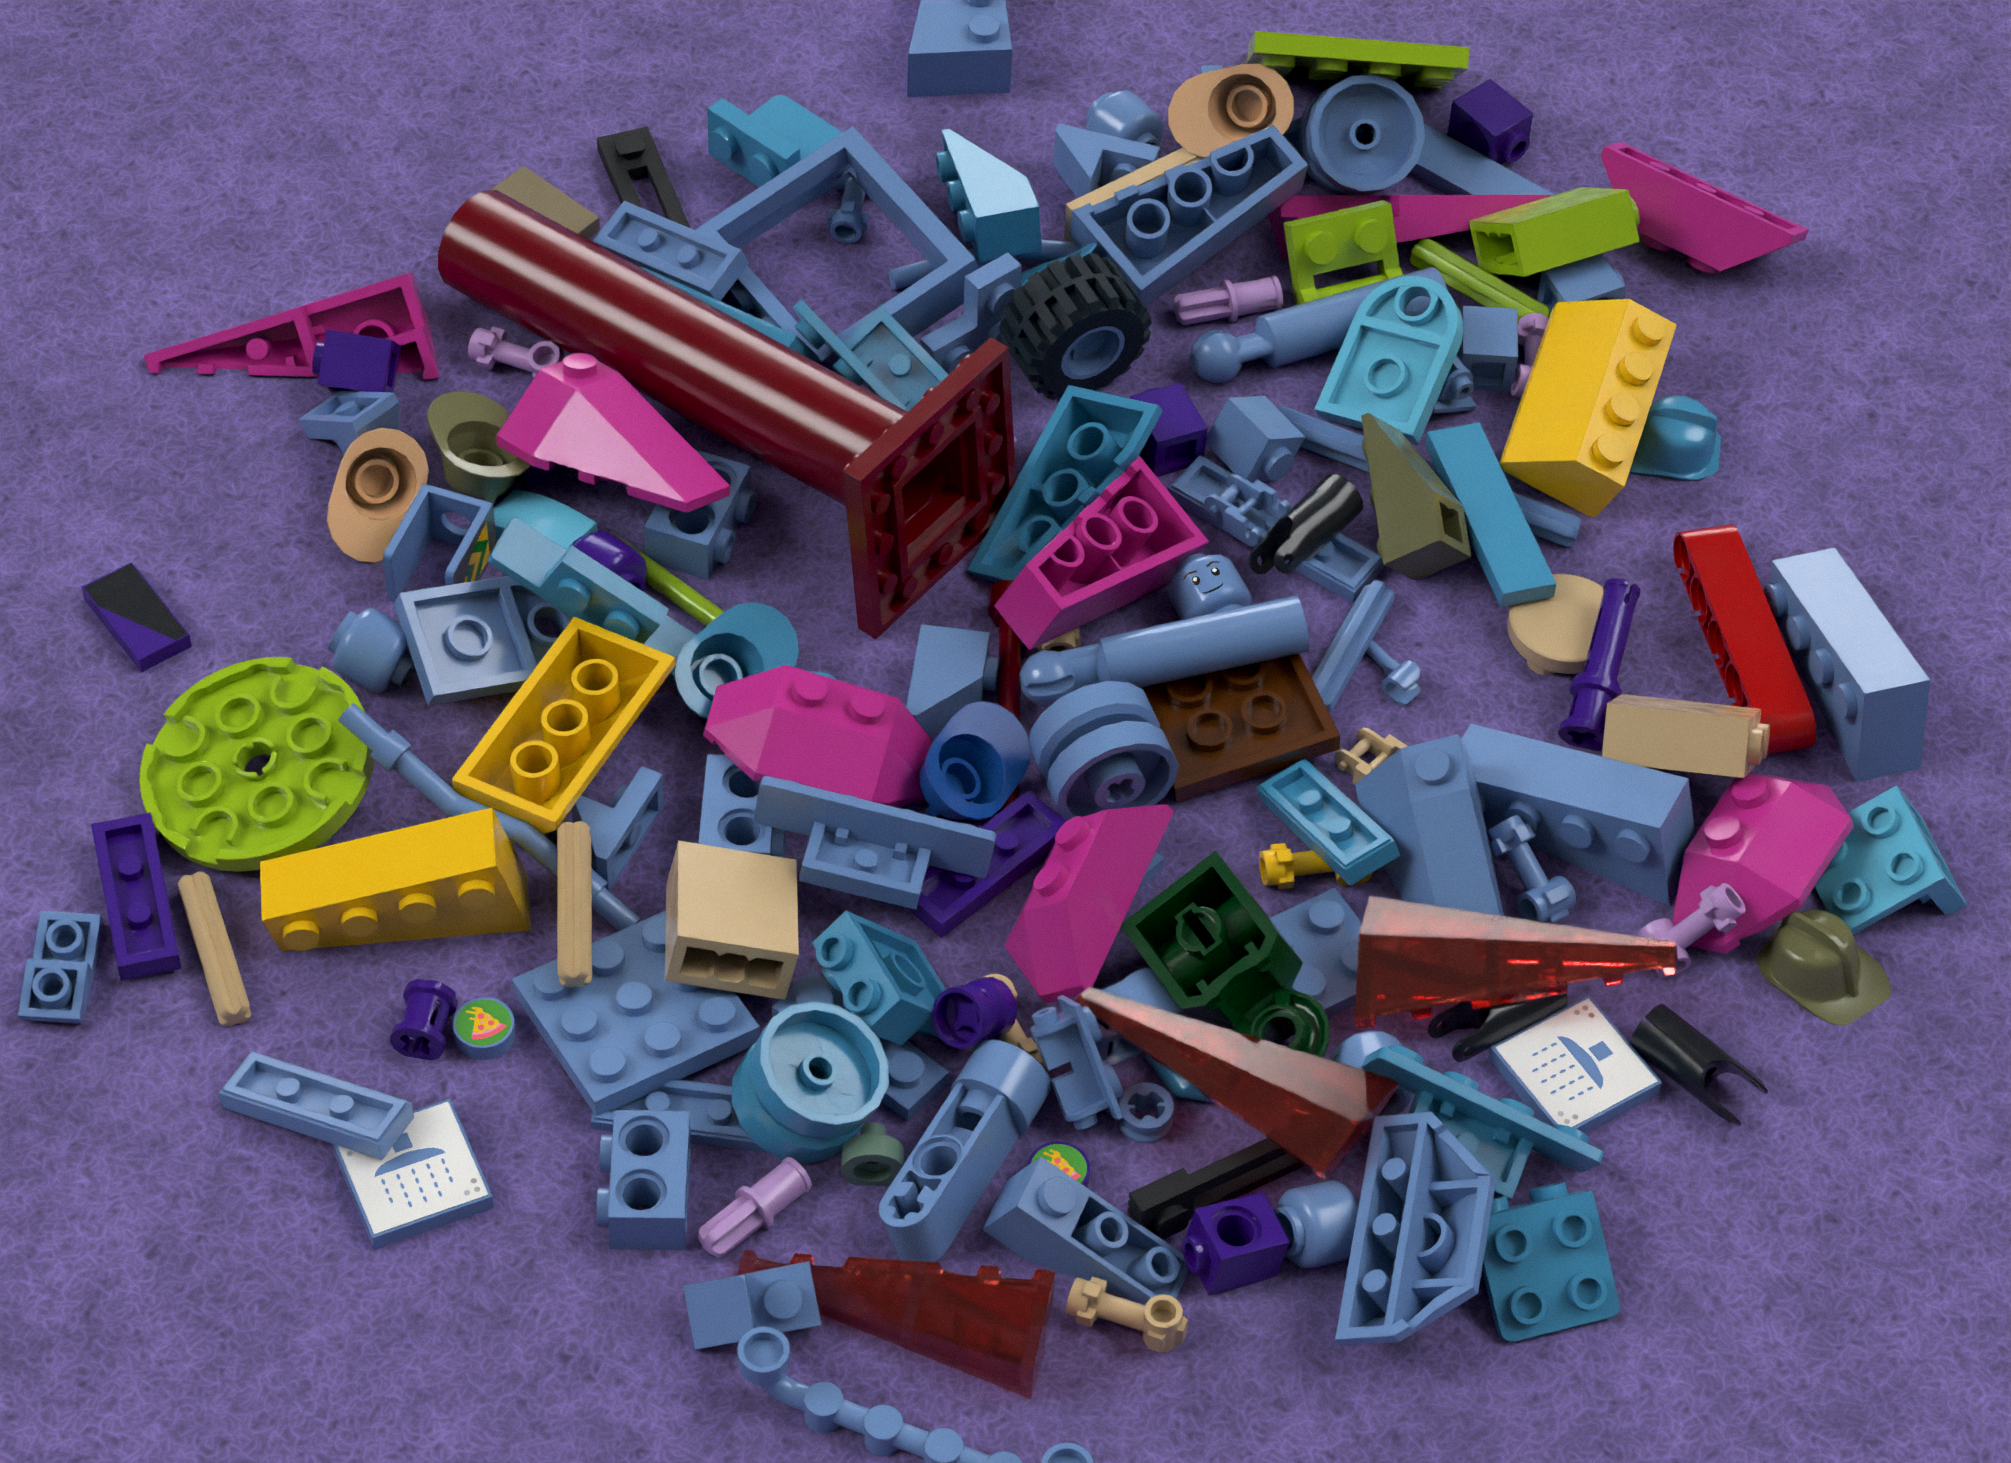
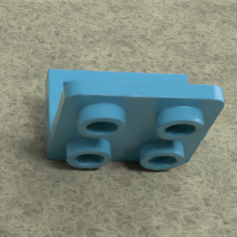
(767, 139)
(1547, 1264)

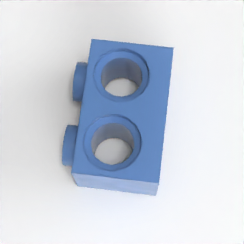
(706, 535)
(730, 810)
(646, 1180)

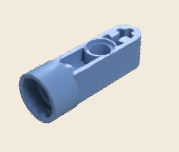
(962, 1149)

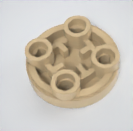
(1558, 629)

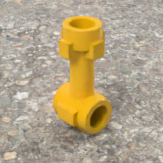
(1280, 866)

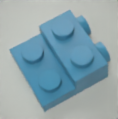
(880, 976)

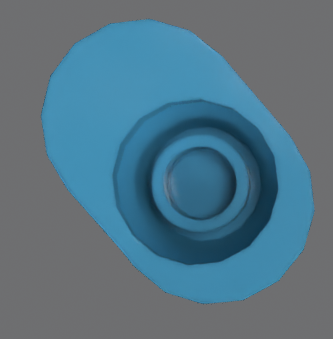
(1678, 441)
(732, 647)

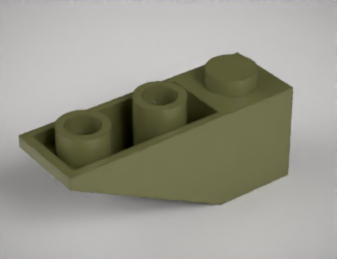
(1416, 513)

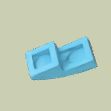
(545, 515)

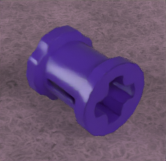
(424, 1019)

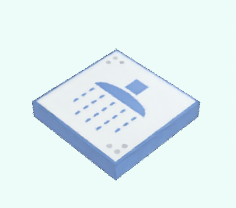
(1575, 1068)
(421, 1181)

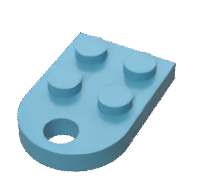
(1394, 360)

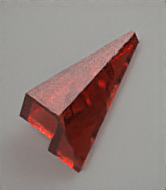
(1442, 955)
(1286, 1095)
(963, 1321)

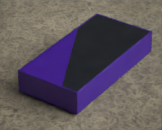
(136, 617)

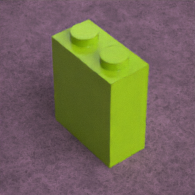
(1555, 230)

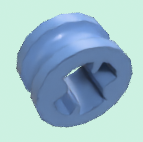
(1148, 1128)

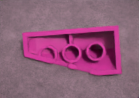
(607, 431)

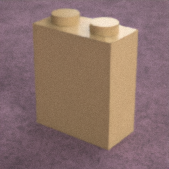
(1685, 735)
(731, 920)

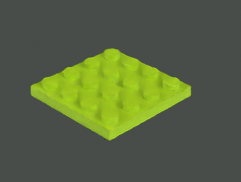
(1331, 57)

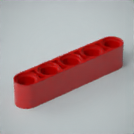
(1744, 634)

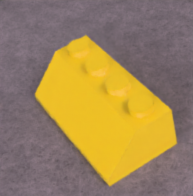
(1587, 400)
(562, 724)

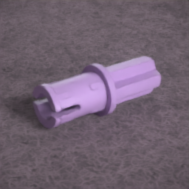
(1228, 301)
(754, 1208)

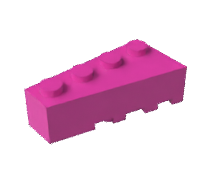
(1103, 559)

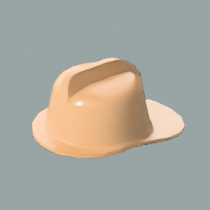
(1229, 106)
(374, 491)

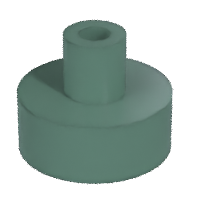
(872, 1157)

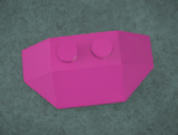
(1695, 215)
(820, 735)
(1769, 845)
(1083, 897)

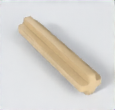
(574, 904)
(214, 949)

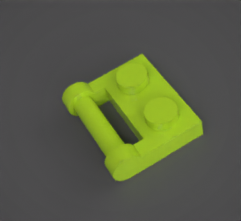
(1339, 242)

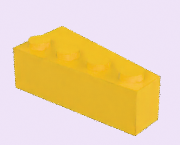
(398, 886)

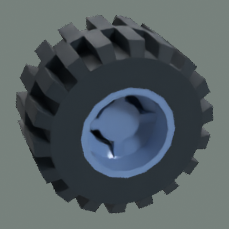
(1075, 325)

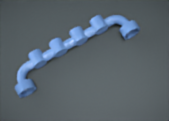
(765, 1362)

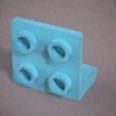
(1886, 865)

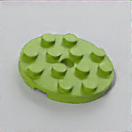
(232, 816)

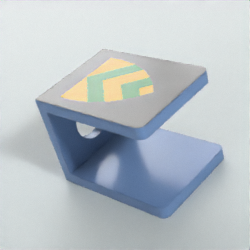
(428, 520)

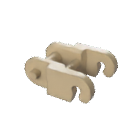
(1367, 741)

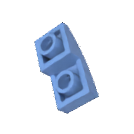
(62, 967)

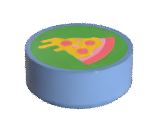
(484, 1028)

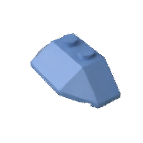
(1414, 1231)

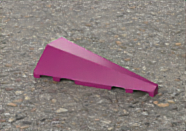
(1412, 214)
(287, 340)

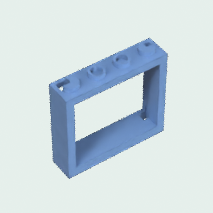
(810, 178)

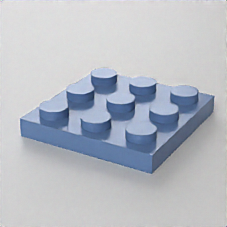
(629, 1024)

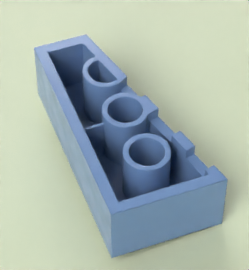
(960, 48)
(1852, 662)
(1587, 808)

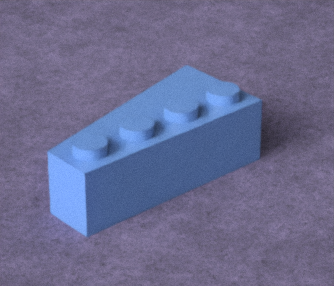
(1191, 211)

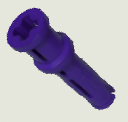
(1598, 681)

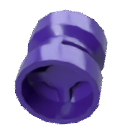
(974, 1012)

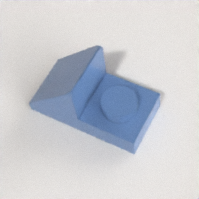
(1095, 159)
(350, 415)
(623, 826)
(731, 1306)

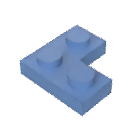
(985, 298)

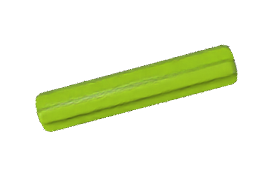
(1473, 280)

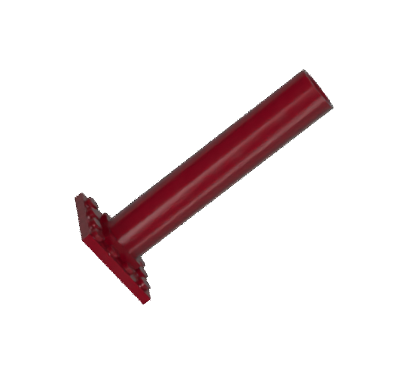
(911, 481)

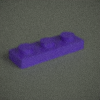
(1023, 839)
(135, 896)

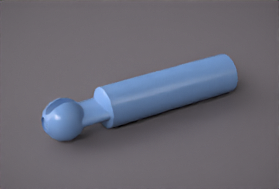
(1291, 332)
(1171, 650)

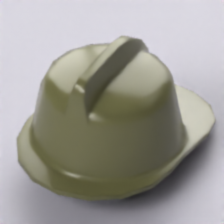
(466, 435)
(1822, 967)

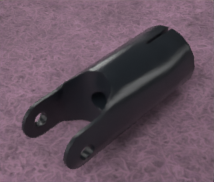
(1308, 526)
(1492, 1022)
(1687, 1056)

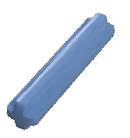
(1352, 641)

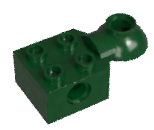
(1227, 959)

